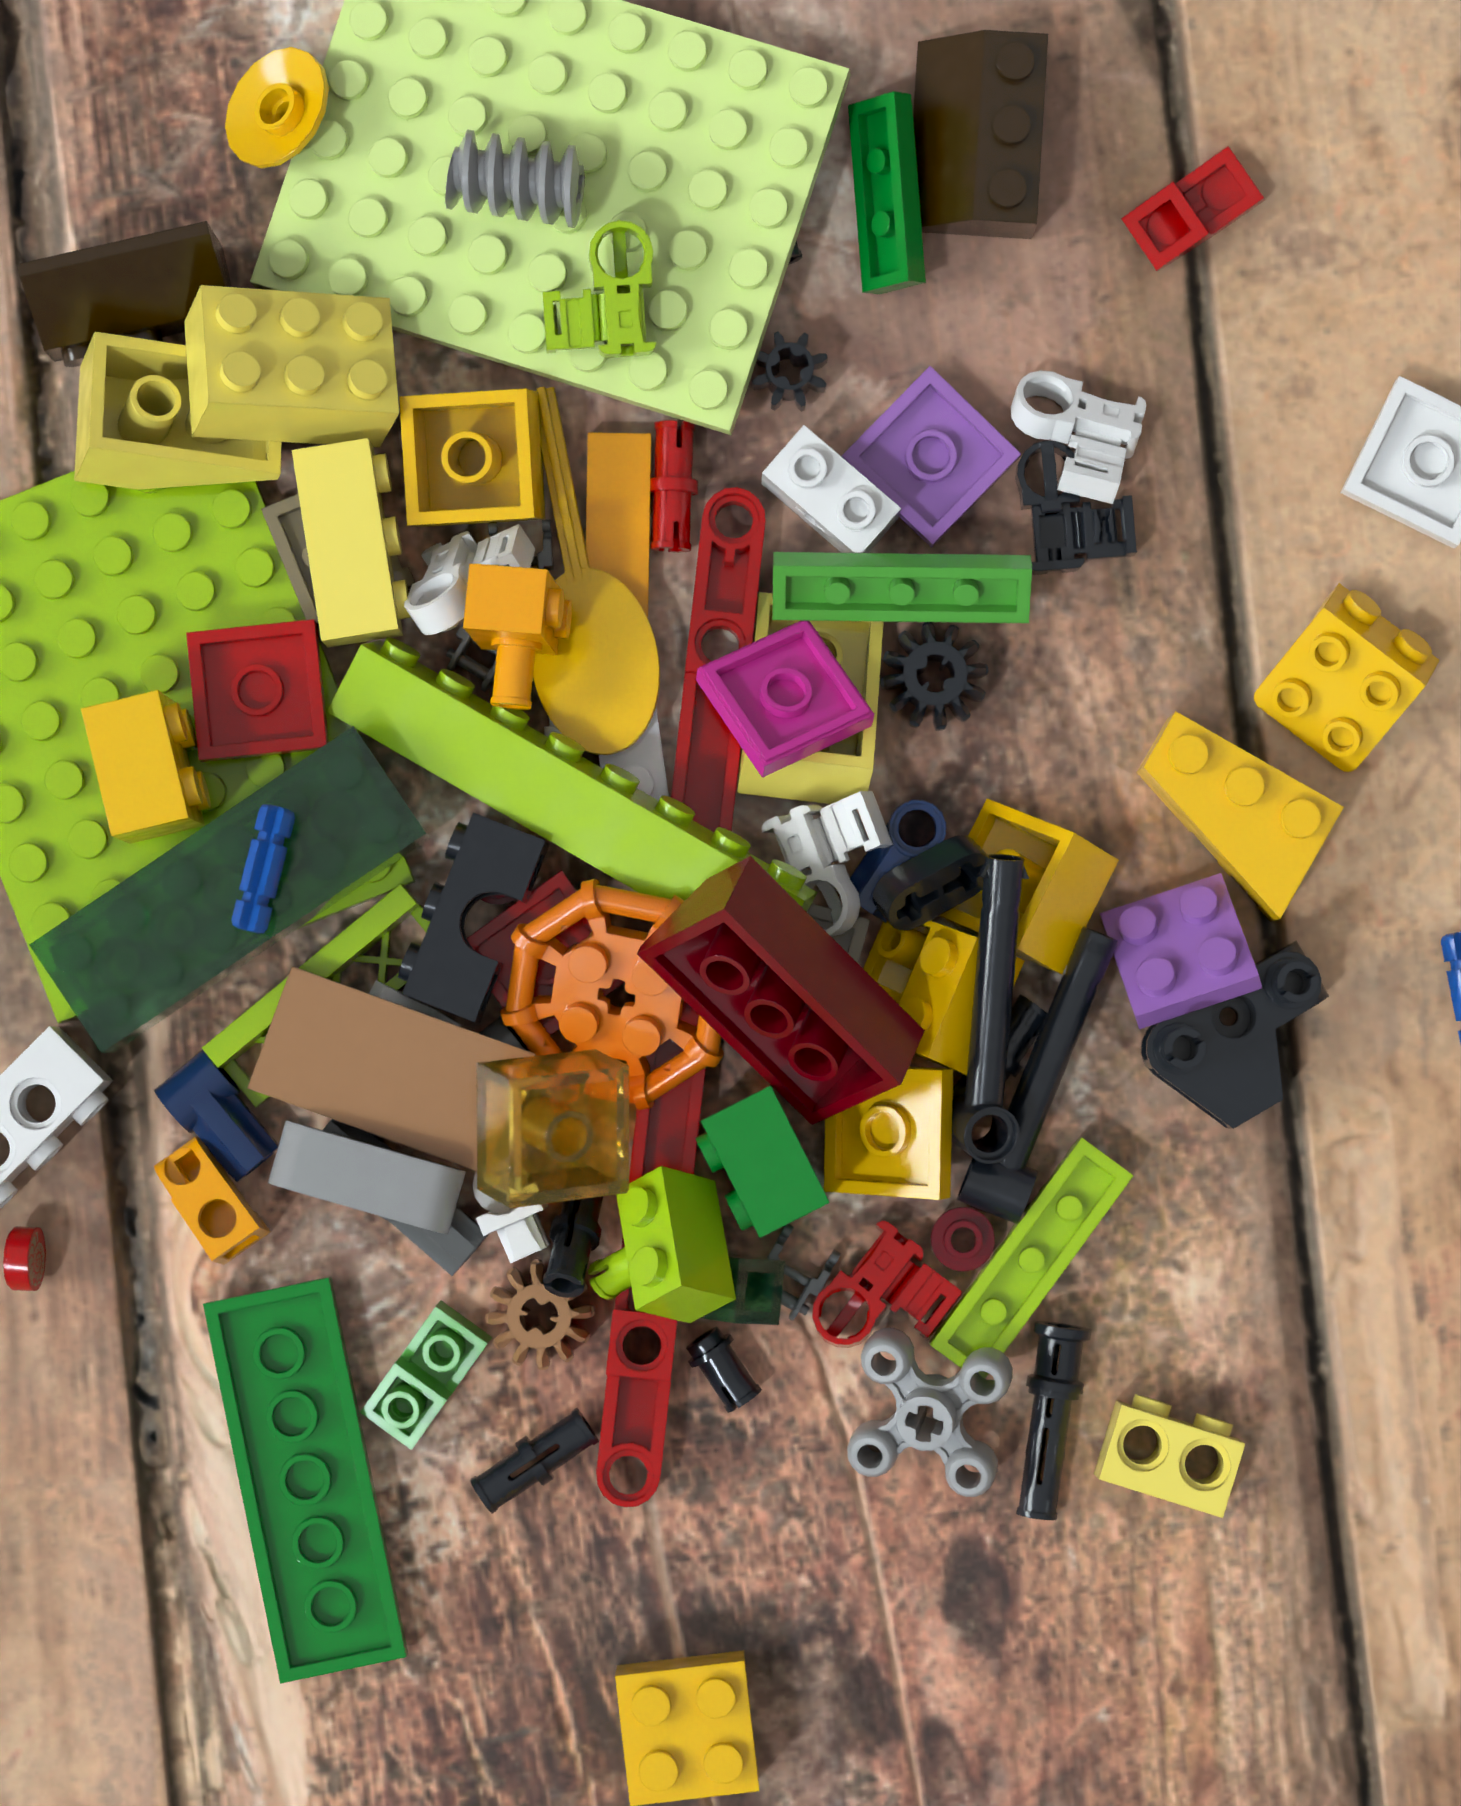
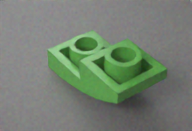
(426, 1374)

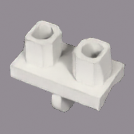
(516, 1227)

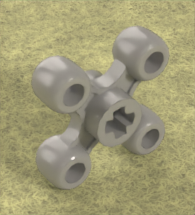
(949, 1401)

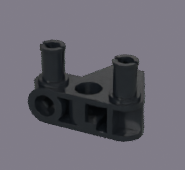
(1236, 1067)

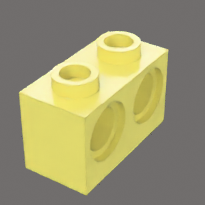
(1164, 1471)

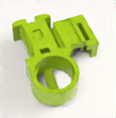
(608, 316)

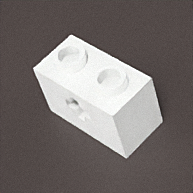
(830, 494)

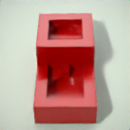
(1193, 209)

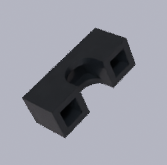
(486, 863)

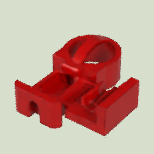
(895, 1280)

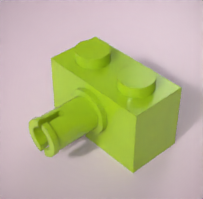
(672, 1248)

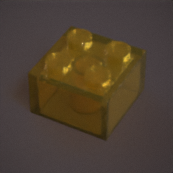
(552, 1128)

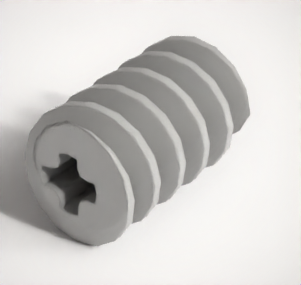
(515, 179)

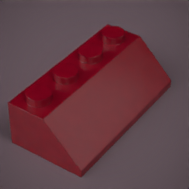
(783, 993)

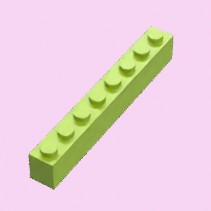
(539, 777)

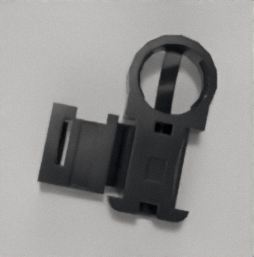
(1070, 529)

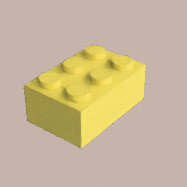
(290, 366)

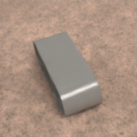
(366, 1177)

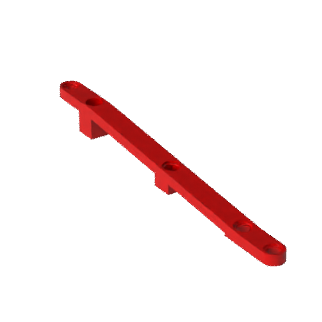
(666, 1134)

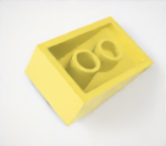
(139, 423)
(848, 763)

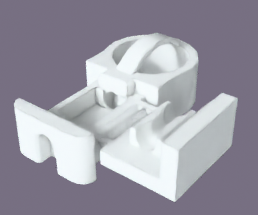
(1098, 426)
(440, 597)
(824, 840)

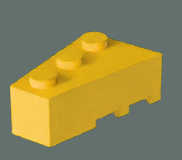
(1241, 809)

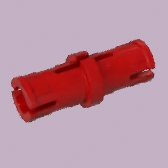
(672, 486)

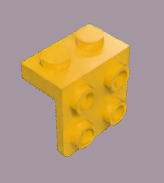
(1346, 678)

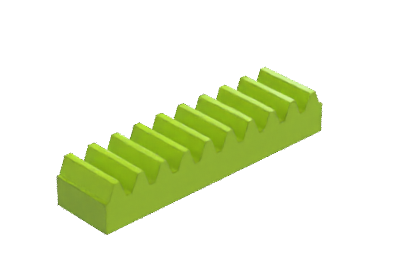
(1033, 1254)

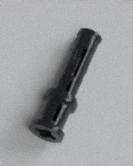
(1040, 1497)

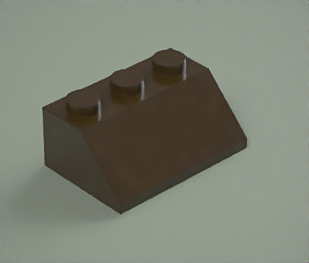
(980, 132)
(121, 288)

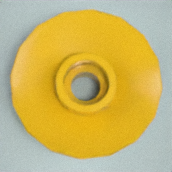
(276, 107)

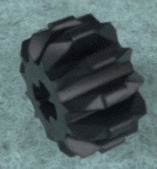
(951, 688)

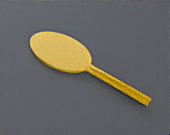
(608, 669)

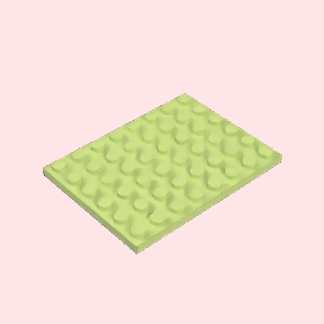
(676, 131)

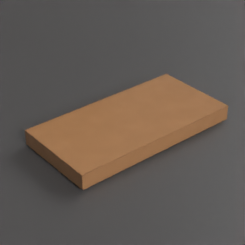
(376, 1066)

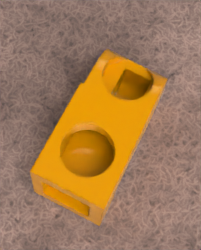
(210, 1202)

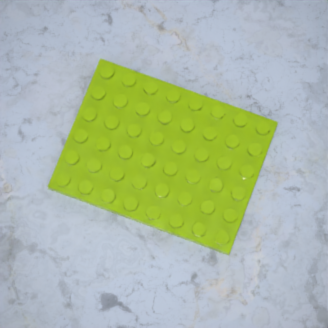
(100, 612)

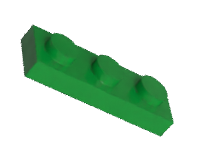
(886, 193)

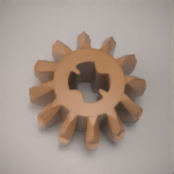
(537, 1336)

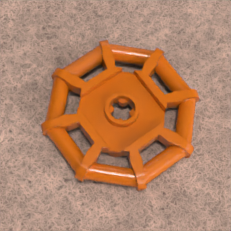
(578, 997)

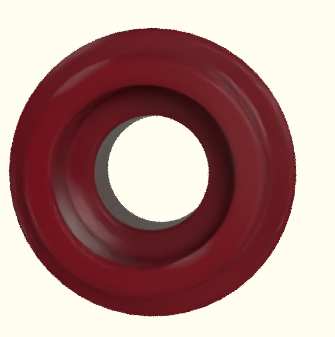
(942, 1233)

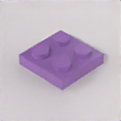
(932, 455)
(1181, 951)

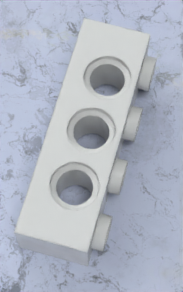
(77, 1088)

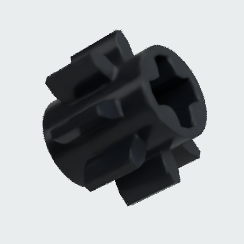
(798, 357)

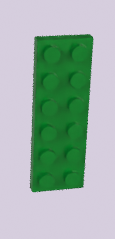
(305, 1480)

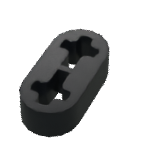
(930, 883)

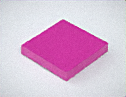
(784, 697)

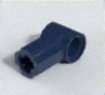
(882, 860)
(208, 1103)

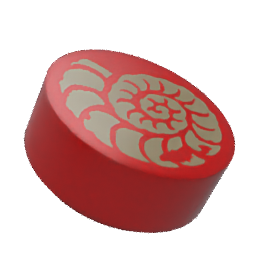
(24, 1258)

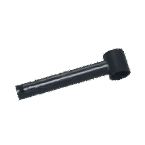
(992, 1014)
(1007, 1185)

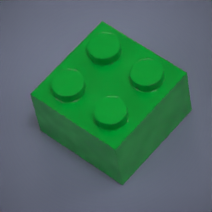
(763, 1162)

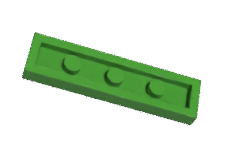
(901, 587)

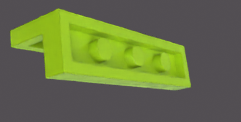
(327, 963)

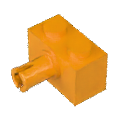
(518, 616)

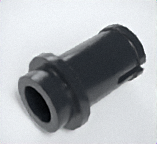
(723, 1368)

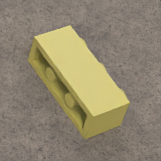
(350, 542)

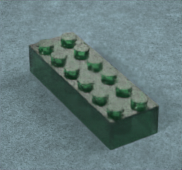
(170, 923)

